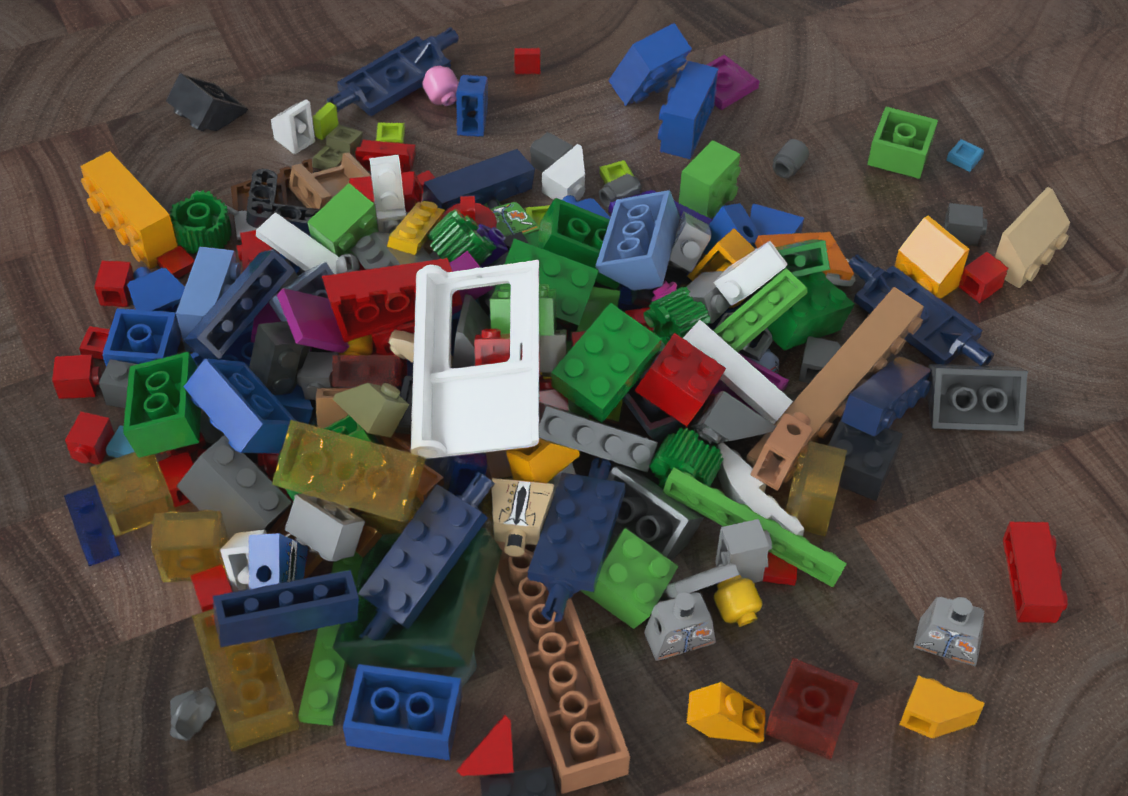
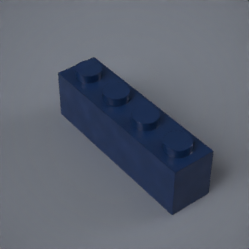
(487, 180)
(239, 305)
(887, 396)
(285, 608)

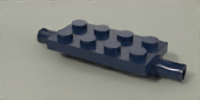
(393, 74)
(943, 329)
(576, 536)
(423, 556)

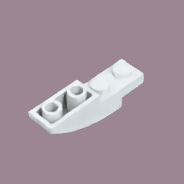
(387, 192)
(746, 489)

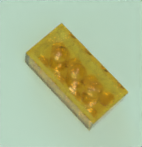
(349, 471)
(246, 686)

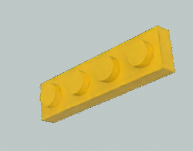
(414, 228)

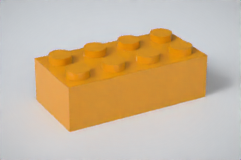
(128, 209)

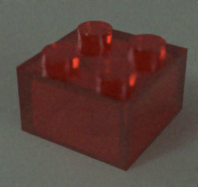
(811, 708)

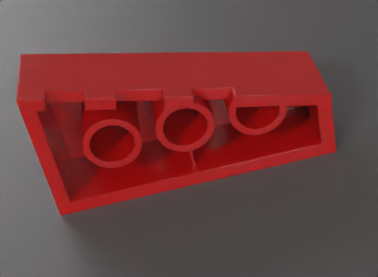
(377, 297)

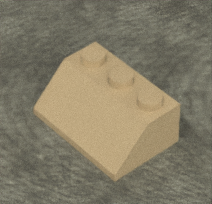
(1033, 238)

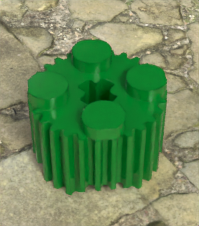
(201, 222)
(457, 235)
(675, 314)
(686, 455)

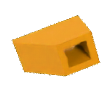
(540, 462)
(938, 709)
(725, 714)

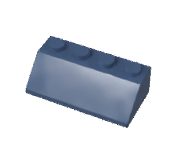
(639, 240)

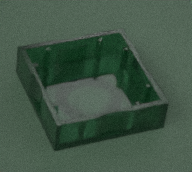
(445, 627)

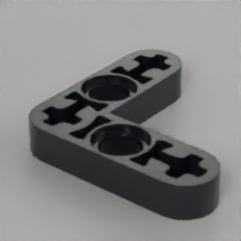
(262, 209)

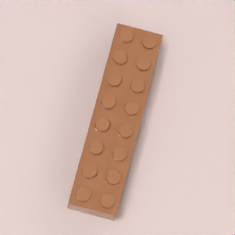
(559, 680)

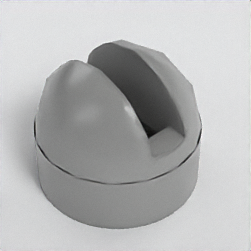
(341, 266)

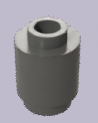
(790, 158)
(619, 188)

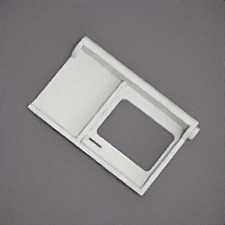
(482, 404)

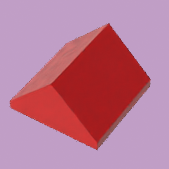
(492, 754)

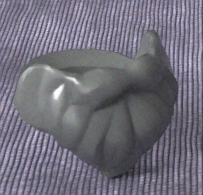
(190, 712)

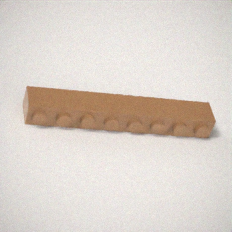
(851, 367)

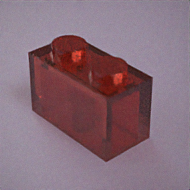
(363, 369)

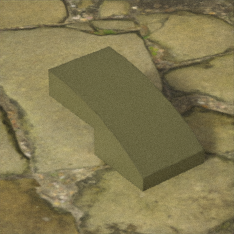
(338, 142)

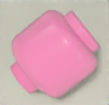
(441, 85)

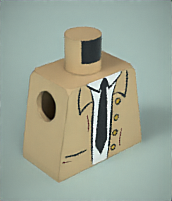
(519, 512)

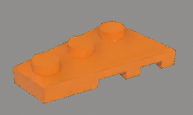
(837, 261)

